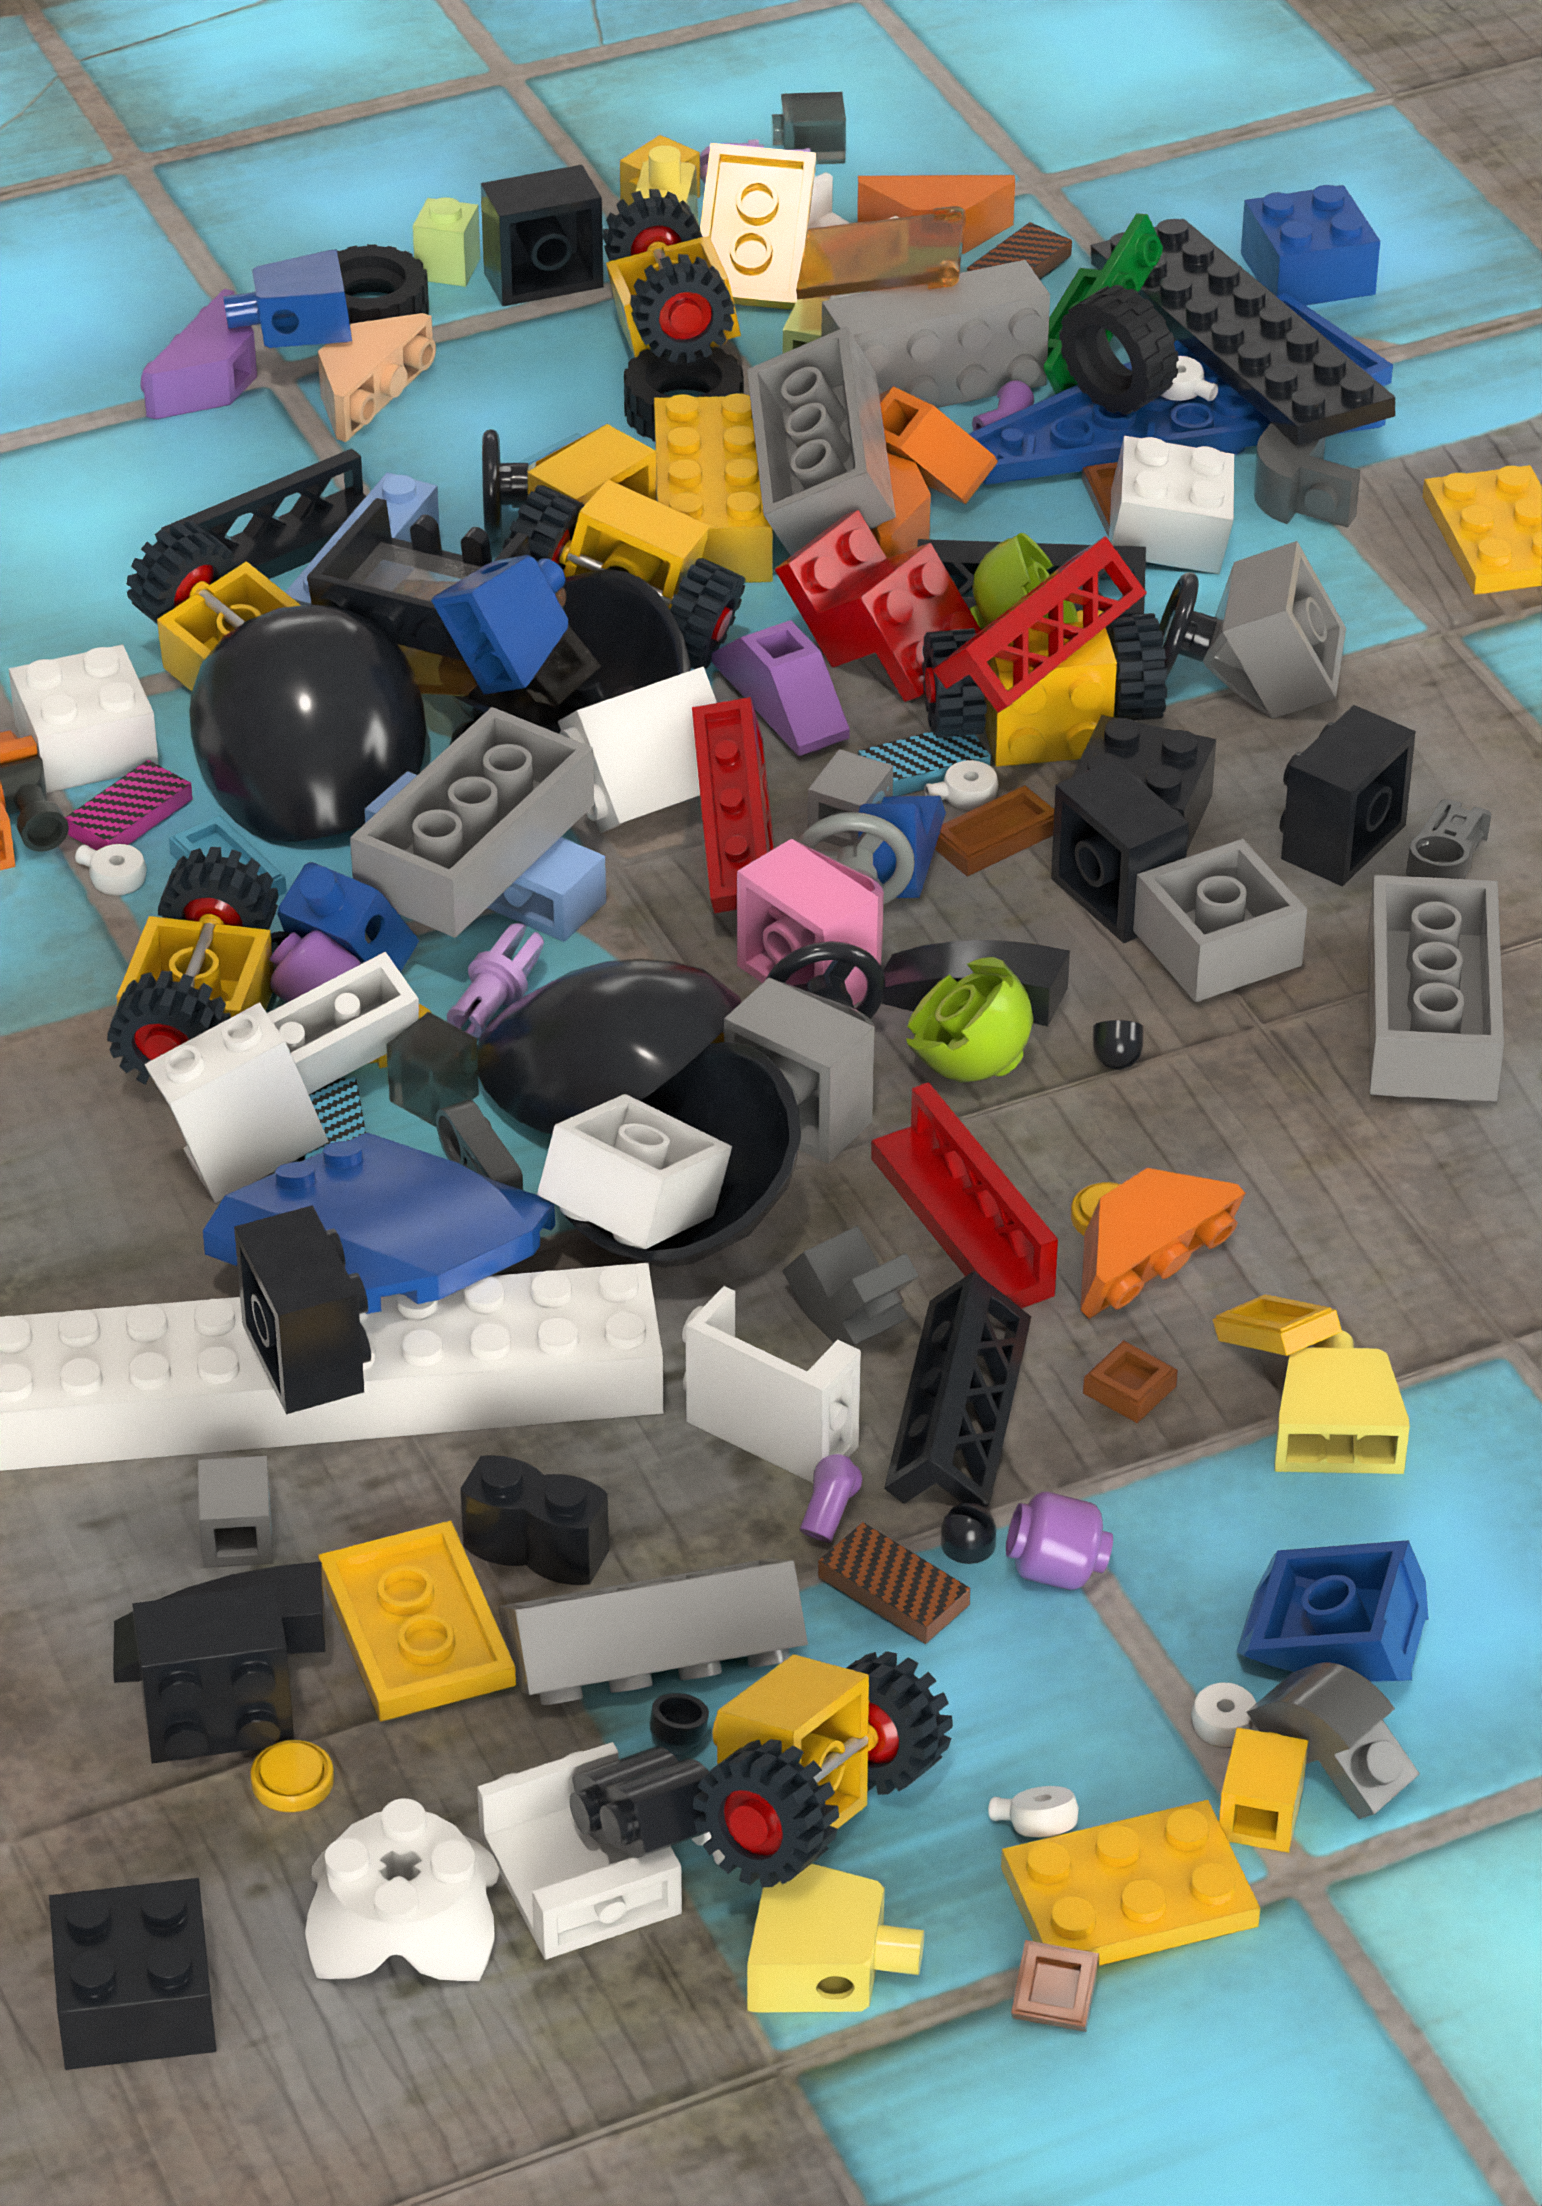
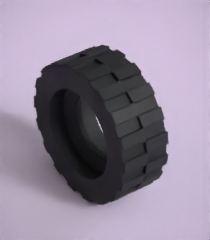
(383, 271)
(1143, 337)
(654, 375)

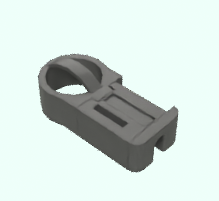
(1448, 841)
(474, 1144)

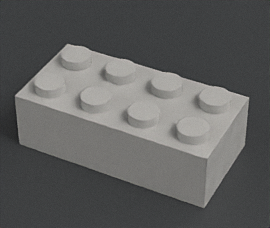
(952, 339)
(819, 439)
(474, 820)
(1435, 988)

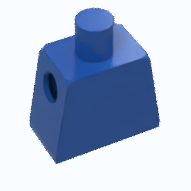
(295, 302)
(505, 619)
(344, 912)

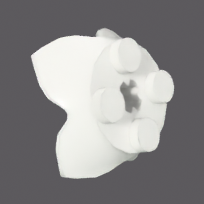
(402, 1889)

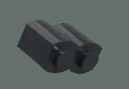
(535, 1520)
(639, 1801)

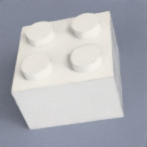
(1173, 503)
(84, 716)
(633, 1171)

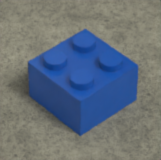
(1311, 245)

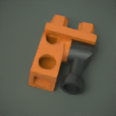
(24, 791)

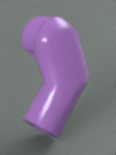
(1013, 398)
(833, 1484)

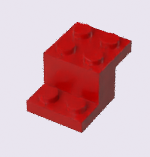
(873, 604)

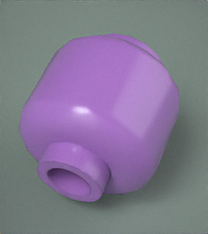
(308, 964)
(1058, 1540)

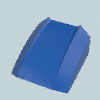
(1339, 1607)

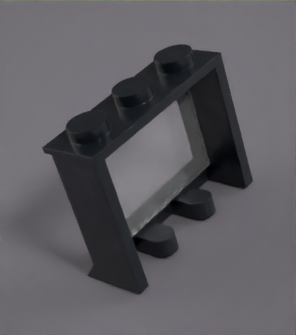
(398, 578)

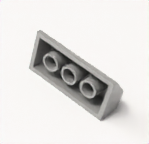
(654, 1627)

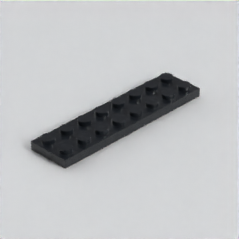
(1255, 339)

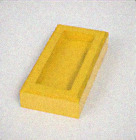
(1276, 1324)

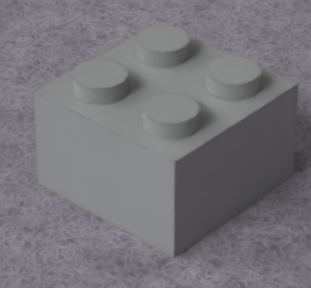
(1219, 920)

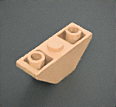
(372, 368)

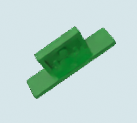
(1127, 266)

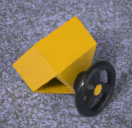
(572, 470)

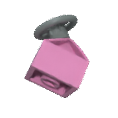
(819, 896)

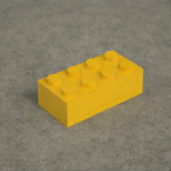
(713, 476)

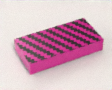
(129, 807)

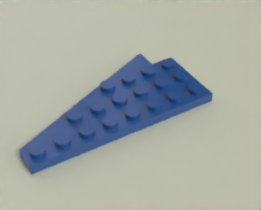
(1075, 433)

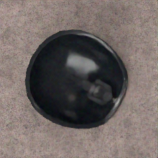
(624, 630)
(305, 721)
(599, 1037)
(746, 1104)

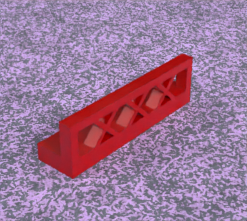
(1029, 613)
(731, 794)
(968, 1201)

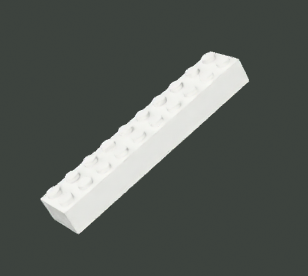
(192, 1383)

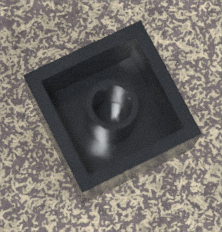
(542, 235)
(1169, 761)
(1347, 794)
(1106, 835)
(302, 1308)
(213, 1673)
(131, 1974)

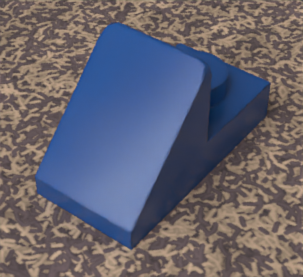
(921, 822)

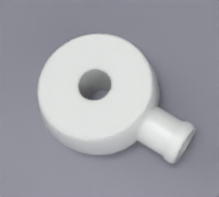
(1190, 382)
(966, 785)
(114, 868)
(1220, 1711)
(1038, 1811)

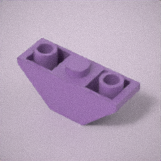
(201, 365)
(786, 685)

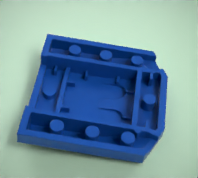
(401, 1217)

